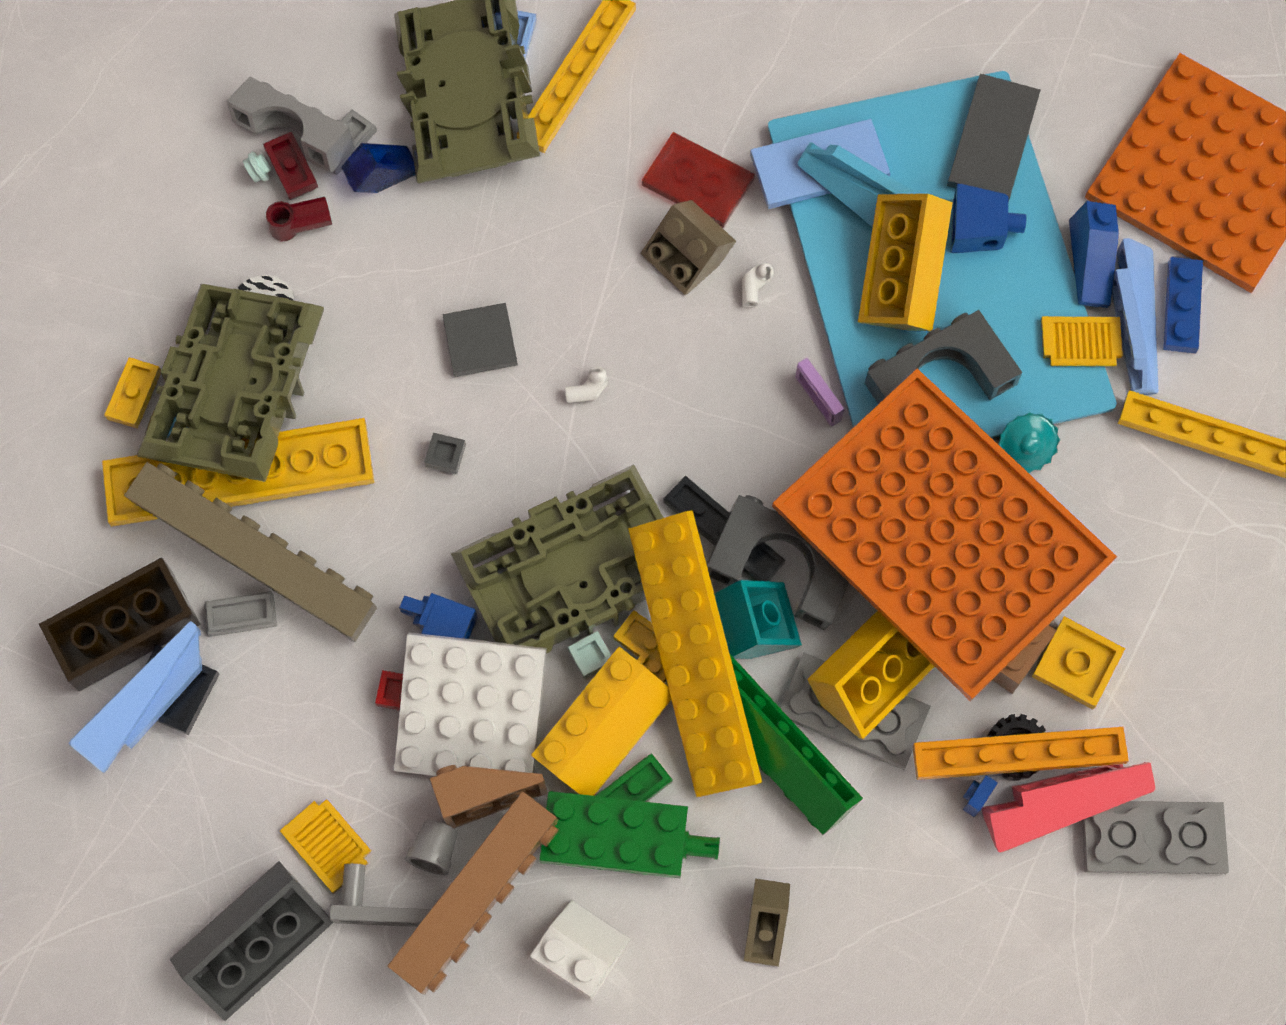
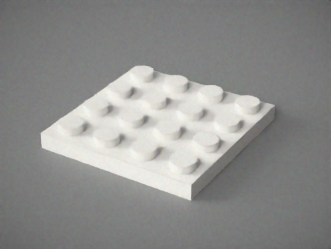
(468, 705)

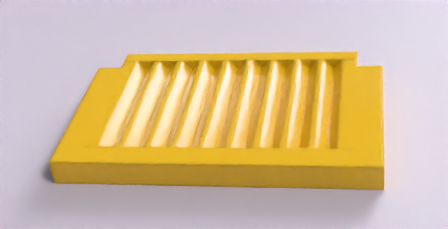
(1081, 340)
(326, 842)

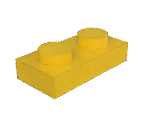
(133, 393)

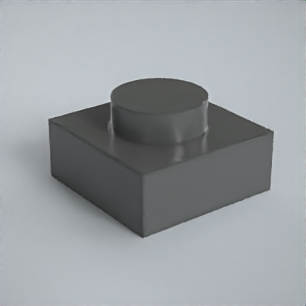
(445, 453)

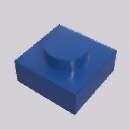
(978, 794)

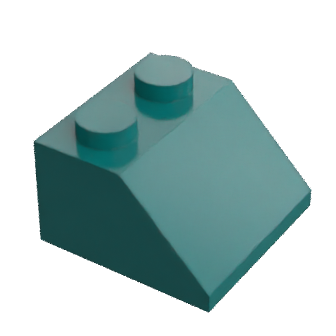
(757, 618)

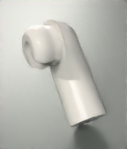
(753, 281)

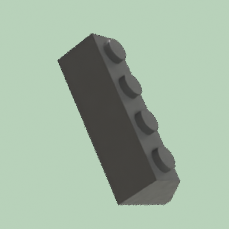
(251, 941)

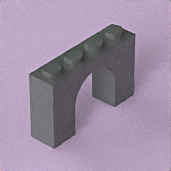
(965, 341)
(752, 524)

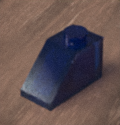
(378, 167)

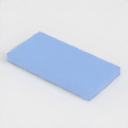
(787, 183)

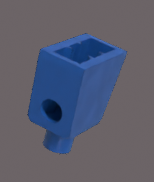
(982, 220)

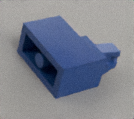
(440, 616)

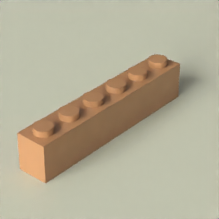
(473, 894)

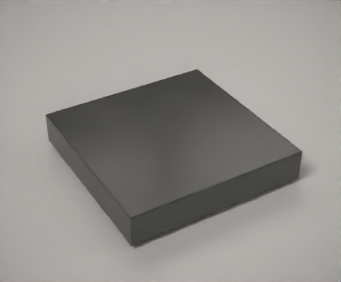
(480, 339)

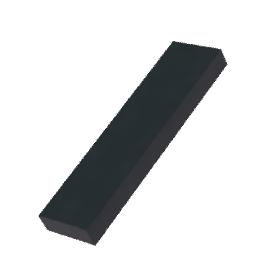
(710, 519)

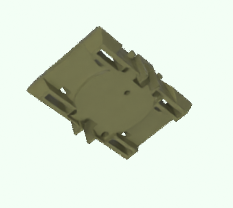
(464, 87)
(231, 382)
(556, 557)

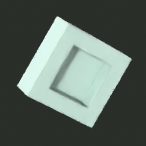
(589, 654)

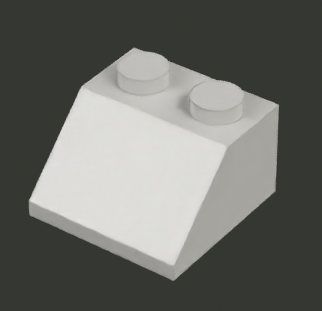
(580, 949)

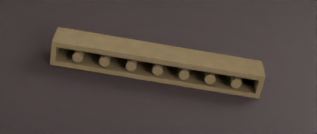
(251, 551)

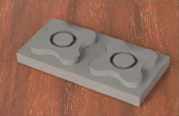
(889, 741)
(1157, 838)

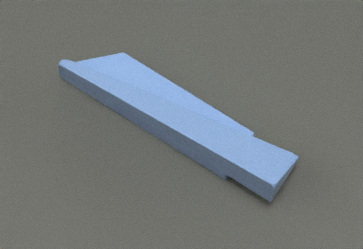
(1135, 305)
(141, 700)

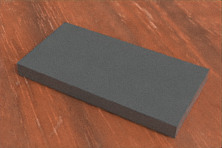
(994, 135)

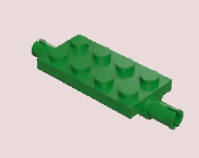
(622, 835)

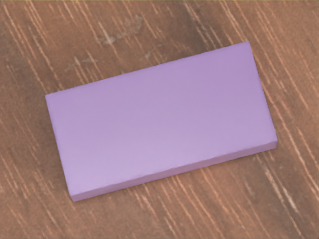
(819, 392)

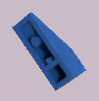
(1094, 252)

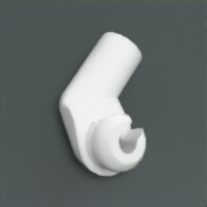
(590, 389)

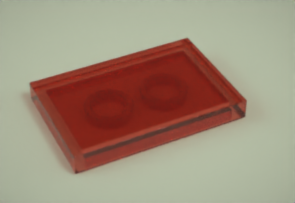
(694, 173)

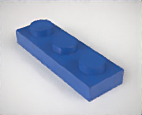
(1183, 305)

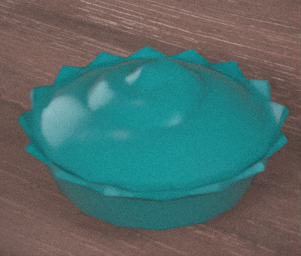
(1030, 440)

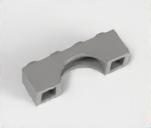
(262, 107)

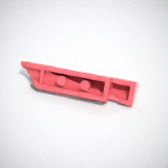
(1064, 800)

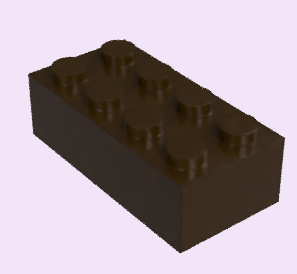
(118, 624)

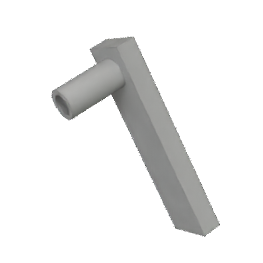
(353, 912)

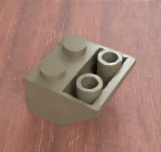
(687, 246)

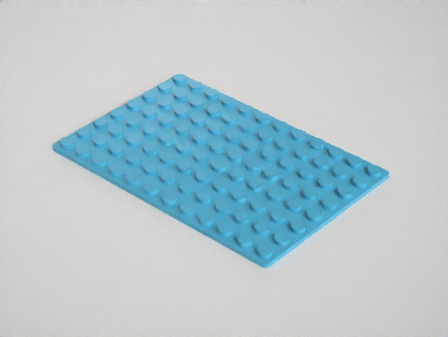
(1007, 285)

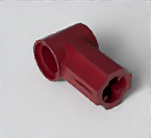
(300, 216)

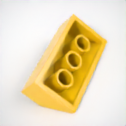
(905, 261)
(868, 675)
(603, 724)

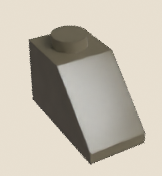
(767, 922)

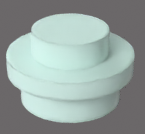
(257, 167)

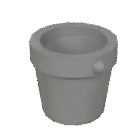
(433, 848)

